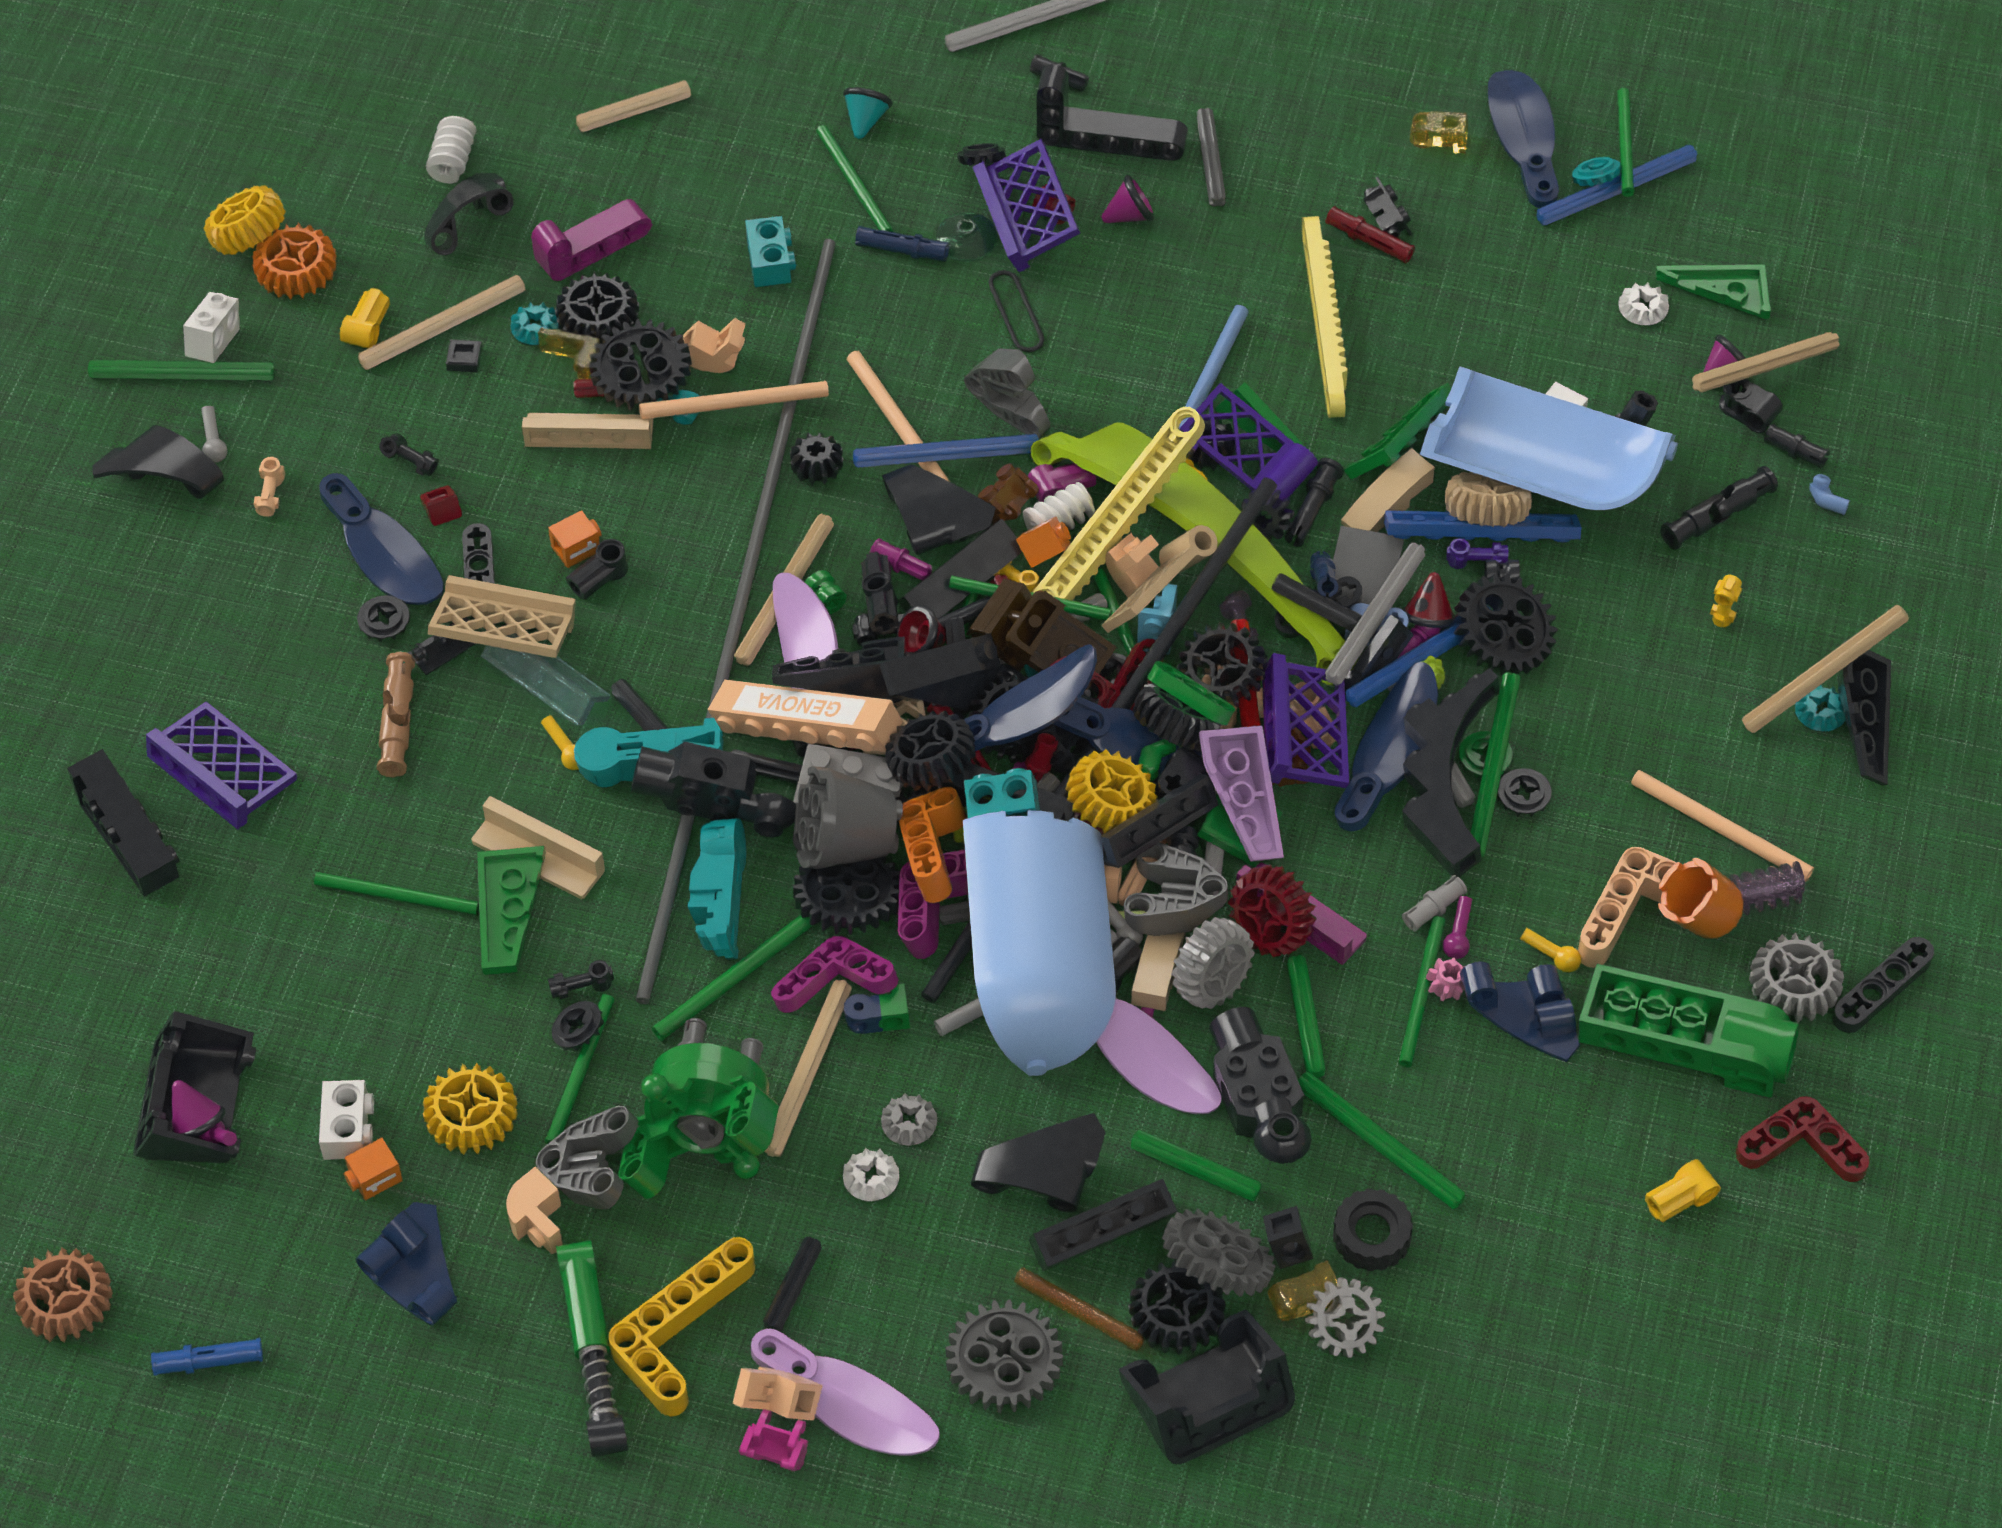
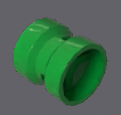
(830, 594)

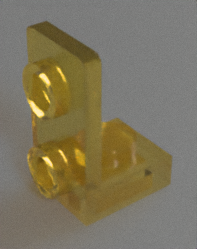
(569, 345)

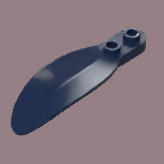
(1525, 131)
(381, 545)
(1035, 701)
(1112, 730)
(1384, 748)

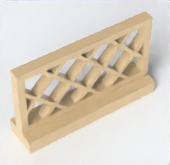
(497, 603)

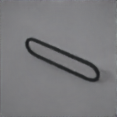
(1026, 302)

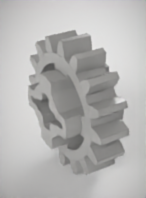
(1343, 1303)

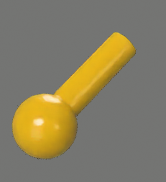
(561, 741)
(1565, 958)

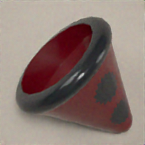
(1430, 605)
(921, 630)

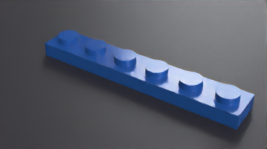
(1439, 524)

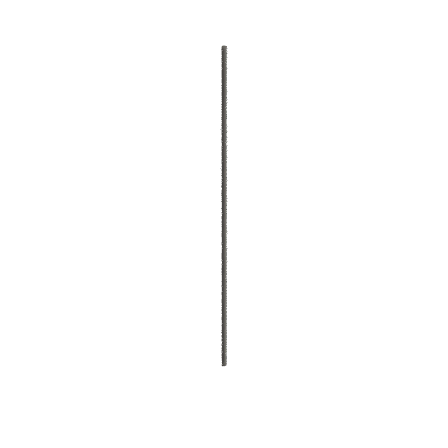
(739, 608)

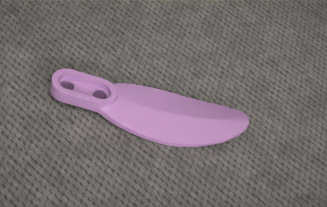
(801, 620)
(1156, 1062)
(853, 1400)

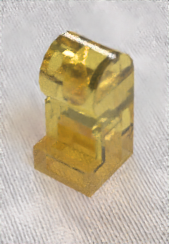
(1440, 129)
(1292, 1295)

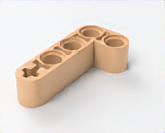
(1619, 907)

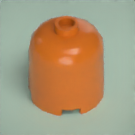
(1700, 899)

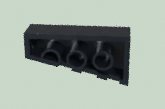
(123, 823)

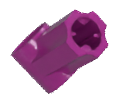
(1054, 479)

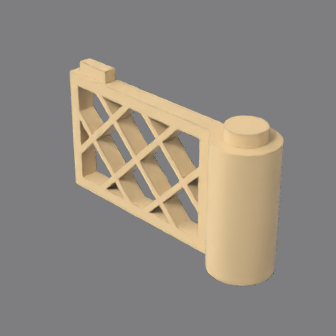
(1174, 559)

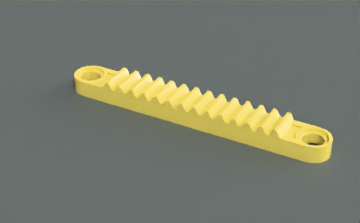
(1325, 316)
(1122, 506)

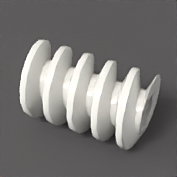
(450, 149)
(1064, 505)

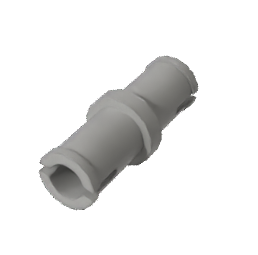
(1434, 903)

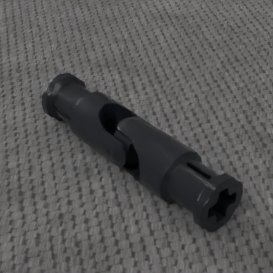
(1733, 498)

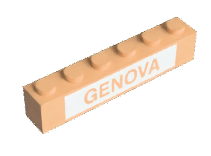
(805, 715)

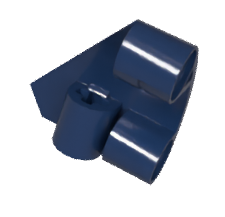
(1527, 1010)
(411, 1263)

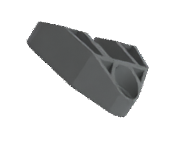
(1001, 386)
(1184, 894)
(582, 1151)

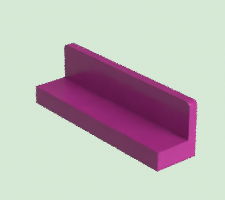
(1331, 931)

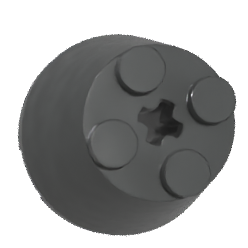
(844, 819)

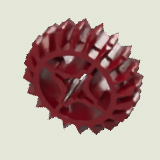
(1280, 905)

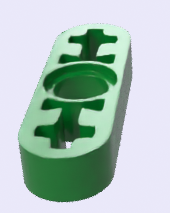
(1191, 693)

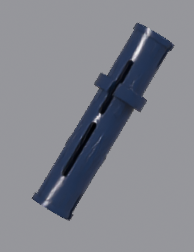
(907, 244)
(1324, 573)

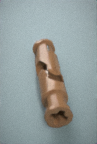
(396, 699)

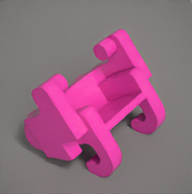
(775, 1444)

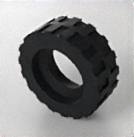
(1372, 1203)

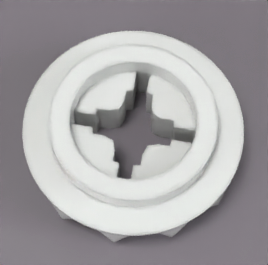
(1638, 312)
(878, 1186)

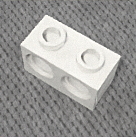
(211, 327)
(338, 1120)

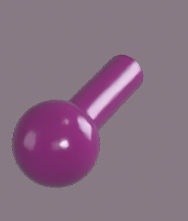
(1456, 943)
(219, 1135)

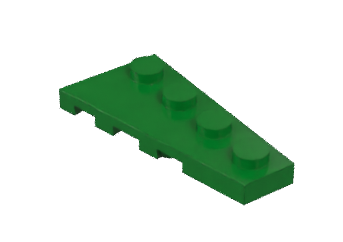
(1402, 433)
(506, 900)

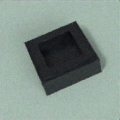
(464, 355)

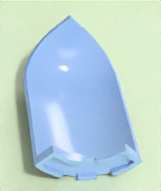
(1546, 443)
(1040, 935)

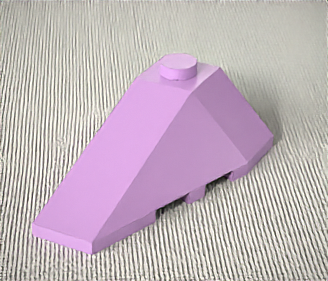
(1242, 778)

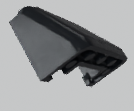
(207, 1059)
(1215, 1393)

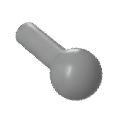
(213, 447)
(1121, 925)

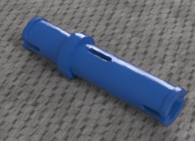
(207, 1356)

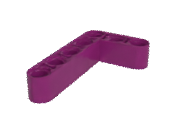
(920, 919)

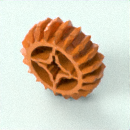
(294, 261)

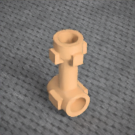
(273, 476)

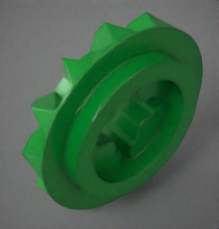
(1474, 747)

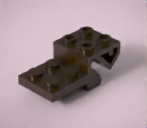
(1034, 629)

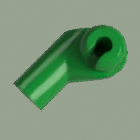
(1152, 754)

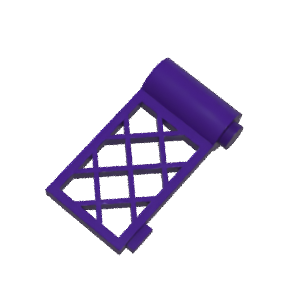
(1287, 466)

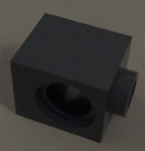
(1288, 1237)

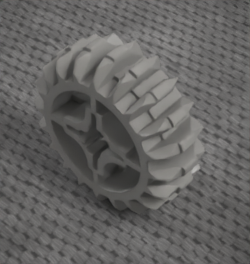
(1213, 963)
(1796, 966)

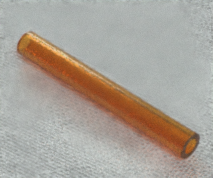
(1079, 1308)

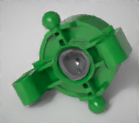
(702, 1103)

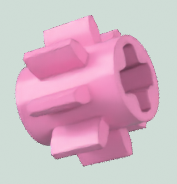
(1446, 979)

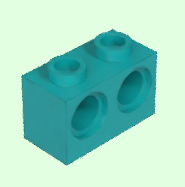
(768, 251)
(1002, 789)

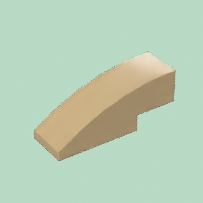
(1390, 492)
(1154, 971)

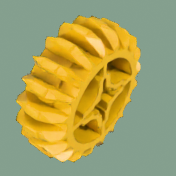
(244, 220)
(1114, 784)
(483, 1122)

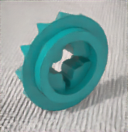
(1596, 171)
(528, 333)
(1827, 719)

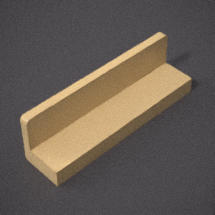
(587, 430)
(567, 861)

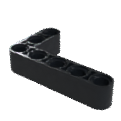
(1102, 130)

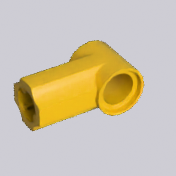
(363, 326)
(1688, 1187)

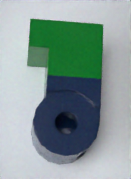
(877, 1012)

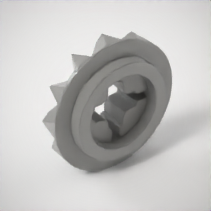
(907, 1132)

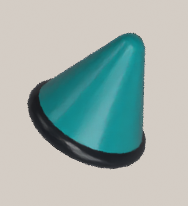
(865, 108)

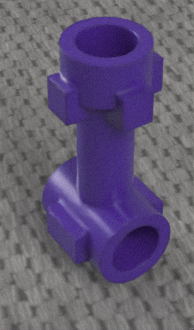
(1460, 552)

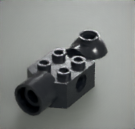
(711, 786)
(1259, 1086)

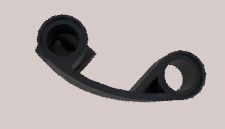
(482, 189)
(163, 455)
(935, 508)
(1045, 1161)

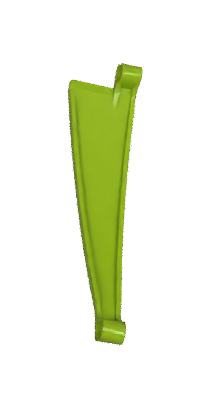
(1190, 503)

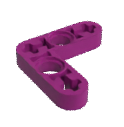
(832, 958)

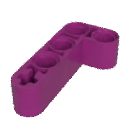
(590, 241)

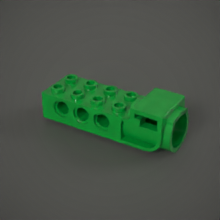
(1690, 1028)

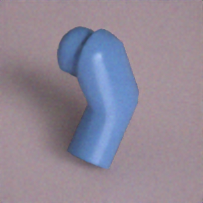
(1824, 497)

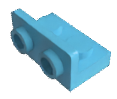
(1154, 620)

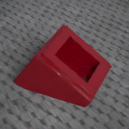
(441, 505)

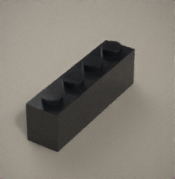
(1102, 1225)

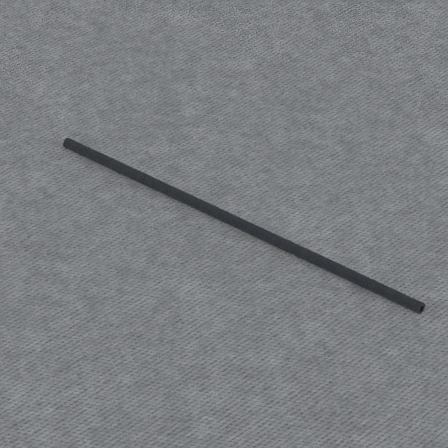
(1135, 684)

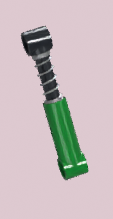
(591, 1344)

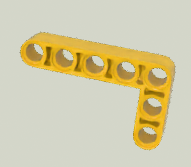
(674, 1319)

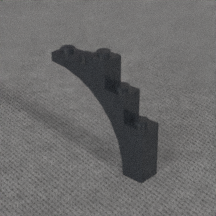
(1429, 771)

